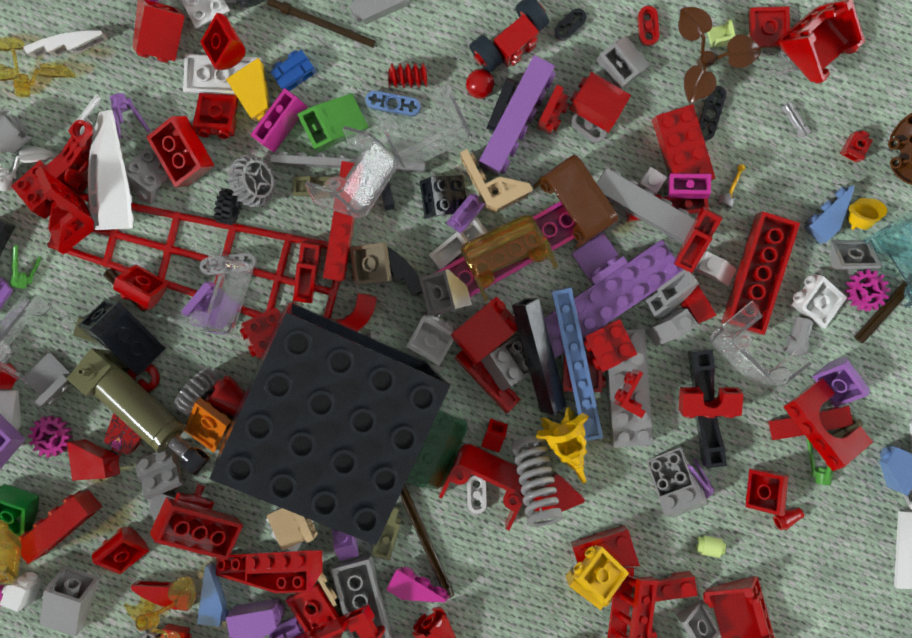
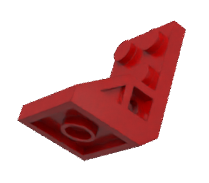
(69, 215)

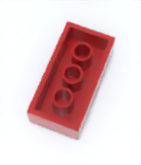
(682, 142)
(58, 525)
(196, 529)

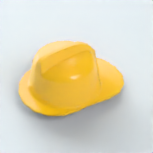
(866, 213)

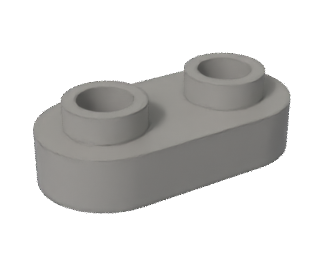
(587, 129)

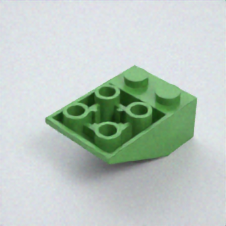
(326, 121)

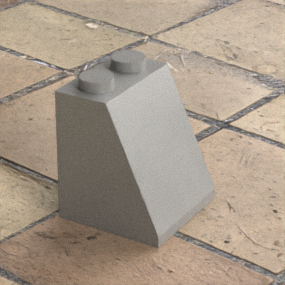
(68, 600)

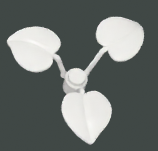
(26, 155)

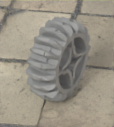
(247, 183)
(198, 387)

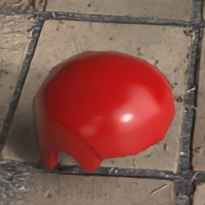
(480, 83)

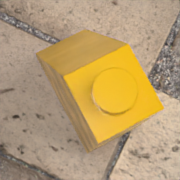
(252, 89)

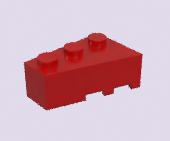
(614, 541)

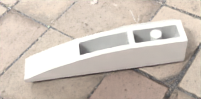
(107, 178)

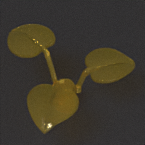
(21, 82)
(182, 594)

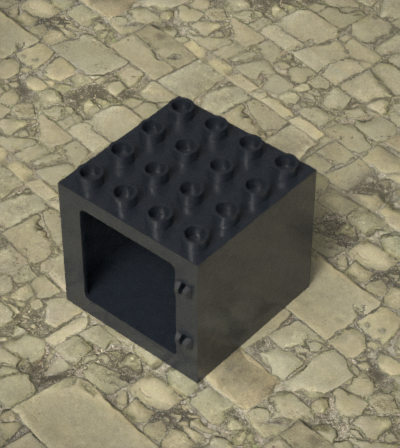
(330, 424)

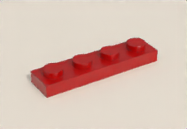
(505, 399)

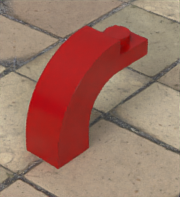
(361, 313)

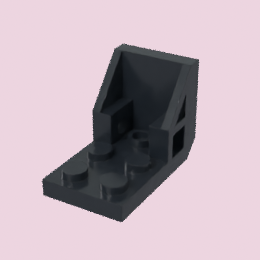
(122, 334)

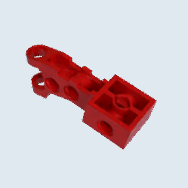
(72, 156)

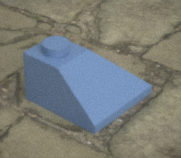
(897, 469)

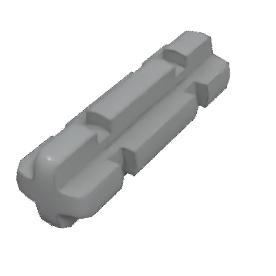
(796, 119)

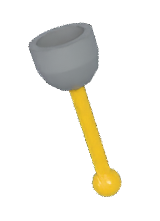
(728, 198)

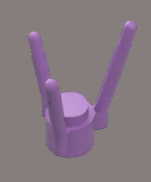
(120, 105)
(705, 482)

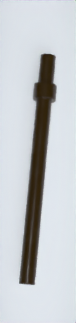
(286, 8)

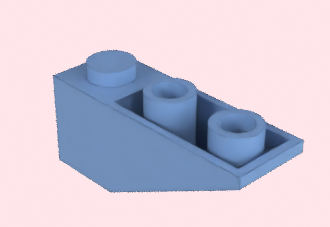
(827, 224)

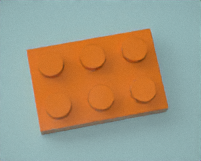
(207, 424)

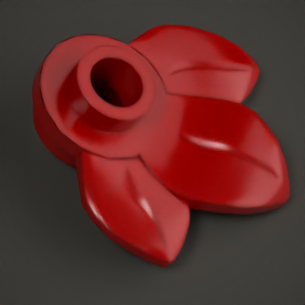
(77, 179)

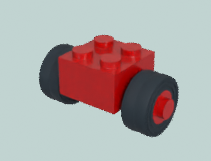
(514, 40)

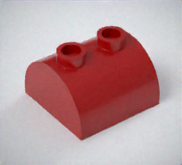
(222, 43)
(140, 286)
(767, 491)
(120, 550)

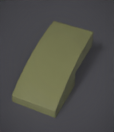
(299, 188)

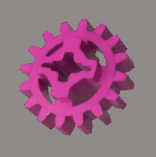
(873, 283)
(45, 427)

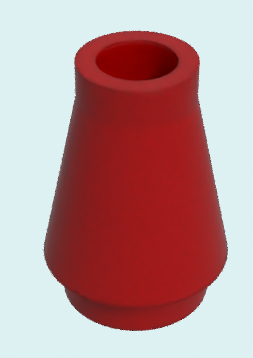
(789, 519)

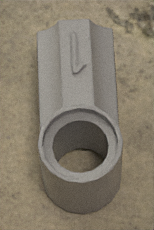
(799, 335)

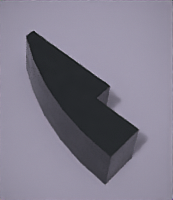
(403, 270)

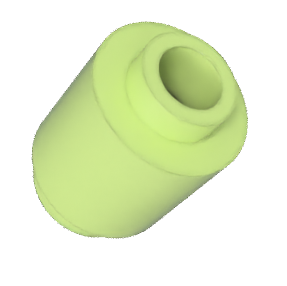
(710, 546)

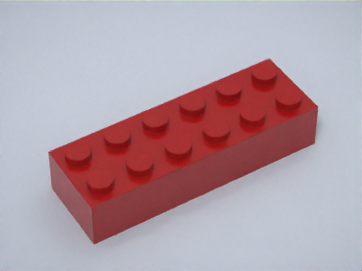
(762, 267)

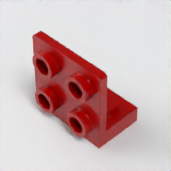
(623, 395)

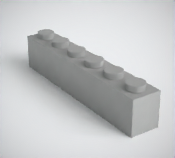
(645, 205)

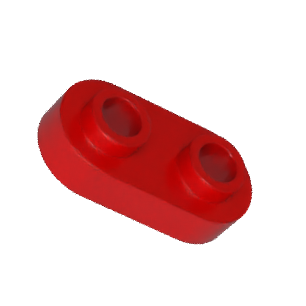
(648, 26)

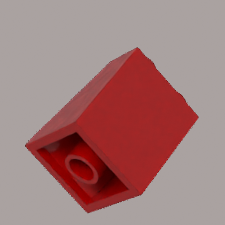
(157, 30)
(485, 330)

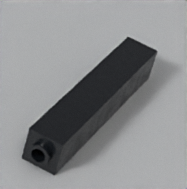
(539, 355)

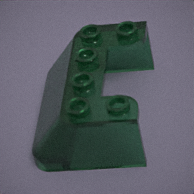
(438, 451)

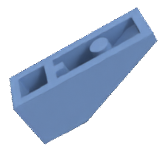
(212, 600)

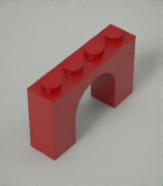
(805, 413)

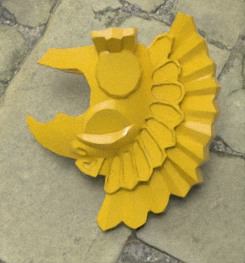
(567, 440)

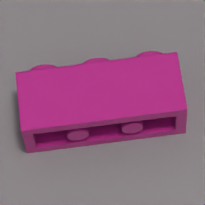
(278, 120)

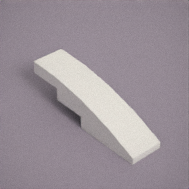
(73, 42)

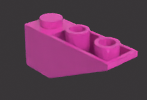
(414, 588)

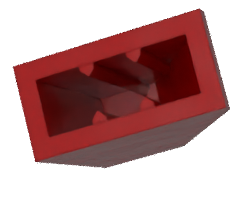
(698, 306)
(91, 461)
(566, 494)

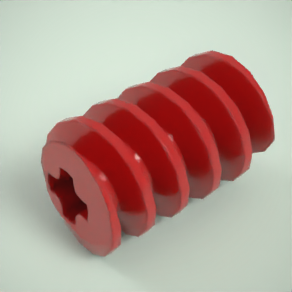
(408, 75)

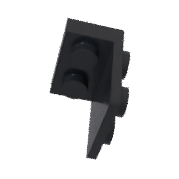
(442, 195)

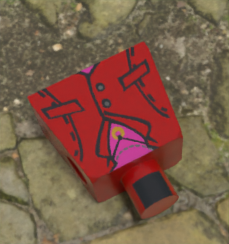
(121, 437)

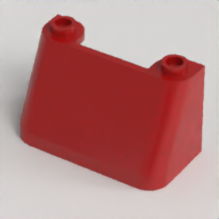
(822, 38)
(740, 609)

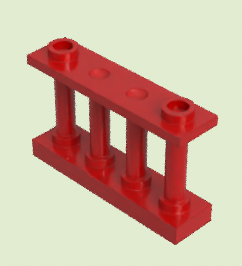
(642, 604)

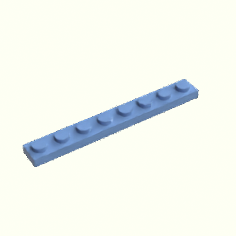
(577, 361)

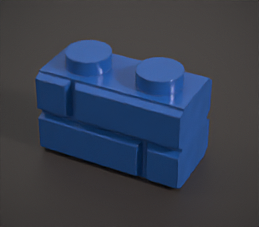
(293, 70)

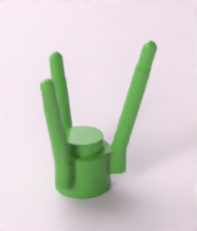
(18, 278)
(823, 474)

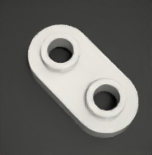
(476, 493)

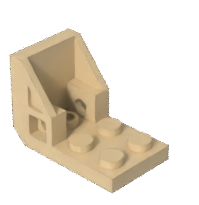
(508, 190)

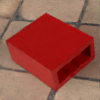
(599, 101)

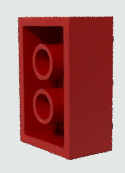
(180, 151)

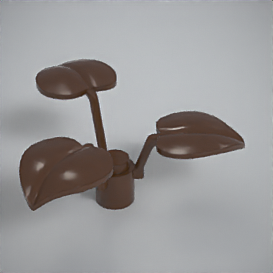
(741, 52)

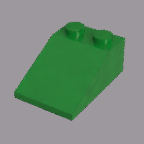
(18, 508)

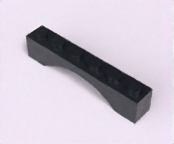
(709, 435)

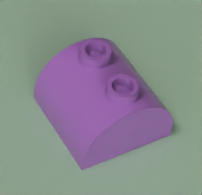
(843, 380)

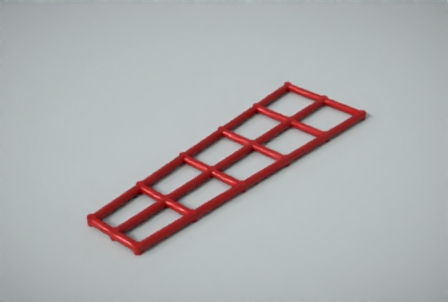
(169, 249)

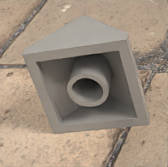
(853, 255)
(698, 621)

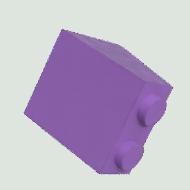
(255, 618)

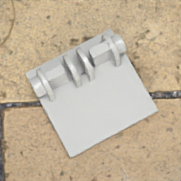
(203, 11)

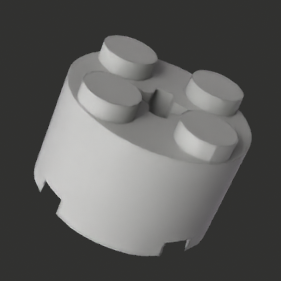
(12, 133)

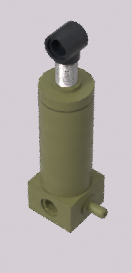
(106, 378)

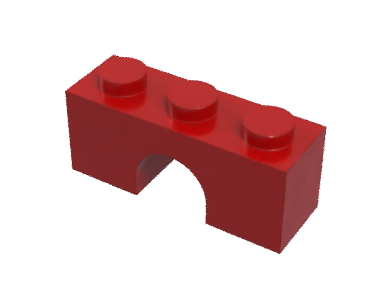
(727, 403)
(675, 587)

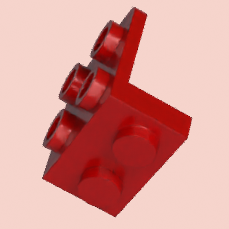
(259, 330)

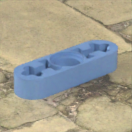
(407, 101)

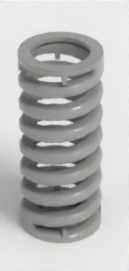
(531, 444)

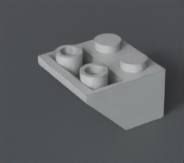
(622, 62)

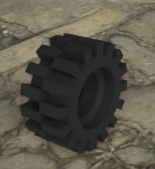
(226, 207)

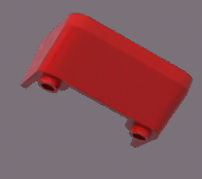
(490, 468)

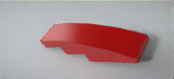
(830, 419)

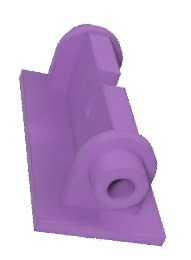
(466, 213)
(287, 629)

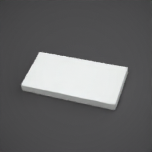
(204, 78)
(903, 561)

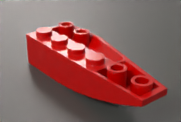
(274, 571)

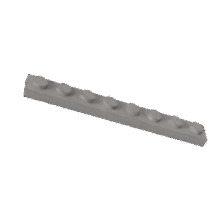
(322, 161)

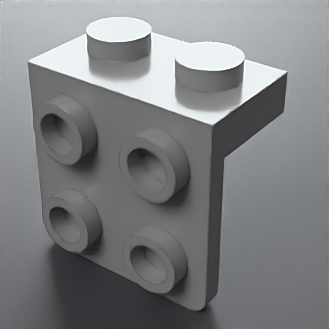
(145, 175)
(49, 379)

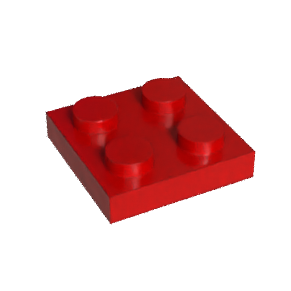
(768, 25)

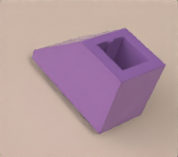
(344, 545)

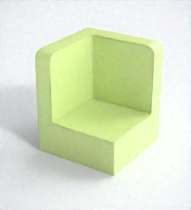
(721, 35)

